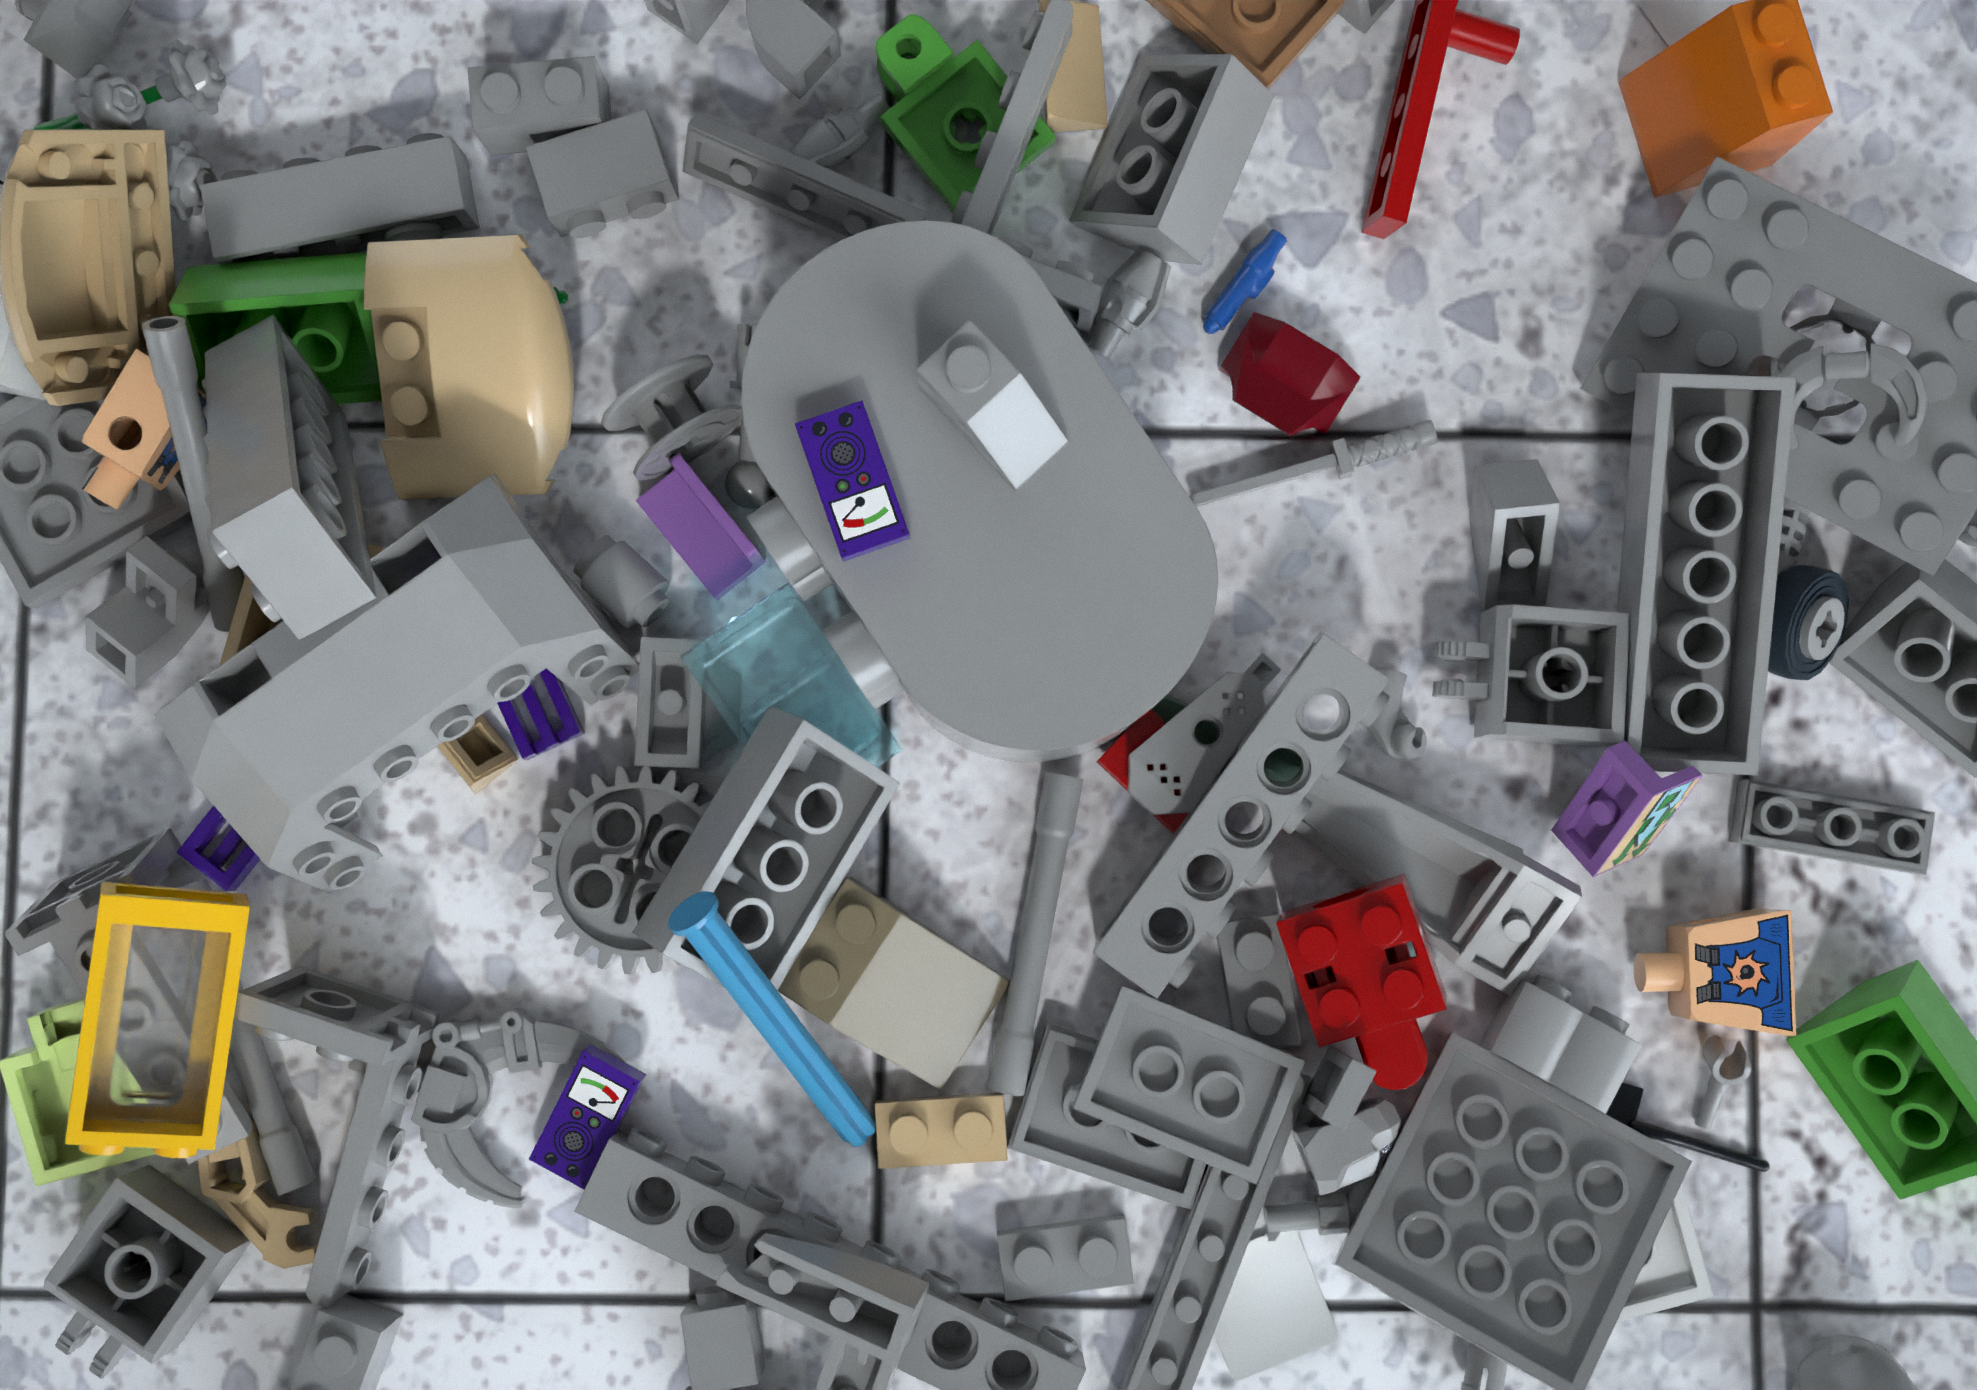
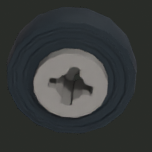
(1807, 621)

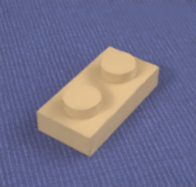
(941, 1130)

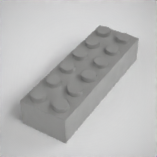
(283, 481)
(1702, 565)

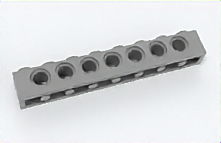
(618, 1202)

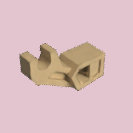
(252, 1208)

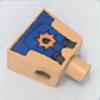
(129, 415)
(1727, 971)

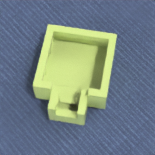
(40, 1096)

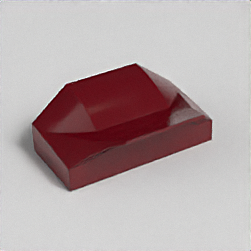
(1287, 376)

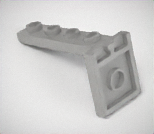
(1003, 152)
(67, 920)
(346, 1026)

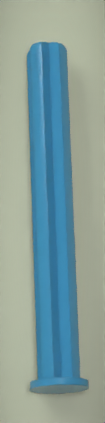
(771, 1016)

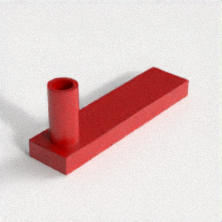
(1430, 32)

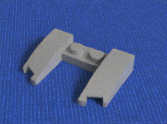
(842, 1295)

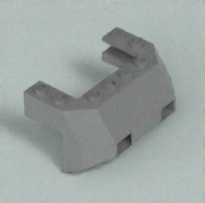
(315, 724)

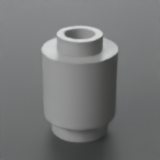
(622, 582)

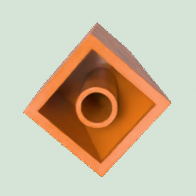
(1729, 91)

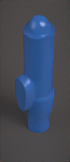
(1247, 282)

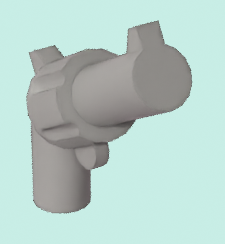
(1328, 1213)

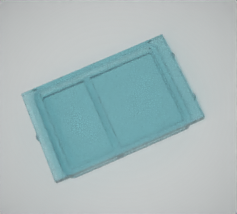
(785, 662)

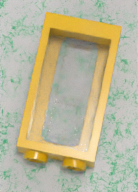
(157, 1020)

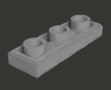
(1801, 820)

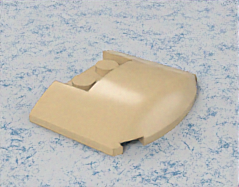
(85, 254)
(468, 365)

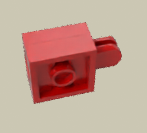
(1361, 977)

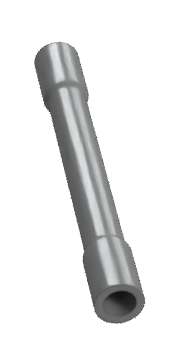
(177, 378)
(1015, 1037)
(277, 1133)

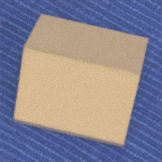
(479, 754)

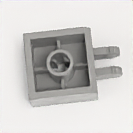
(1510, 695)
(108, 1277)

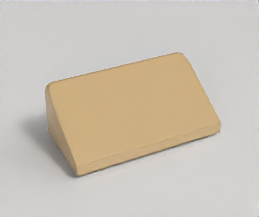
(1078, 89)

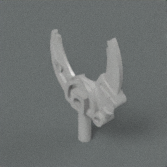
(460, 1085)

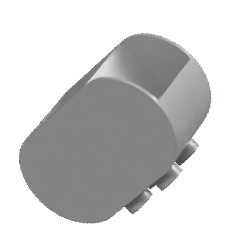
(1009, 612)

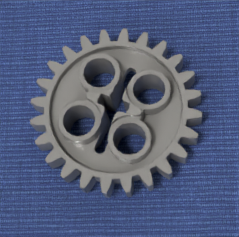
(584, 848)

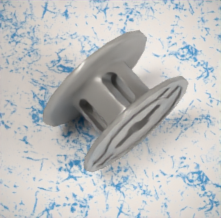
(672, 415)

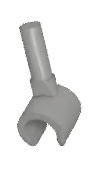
(1724, 1073)

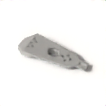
(1184, 755)

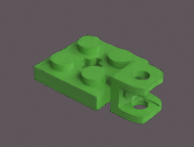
(934, 93)

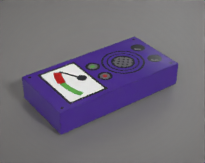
(852, 481)
(587, 1115)

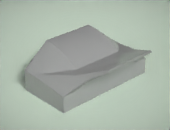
(674, 715)

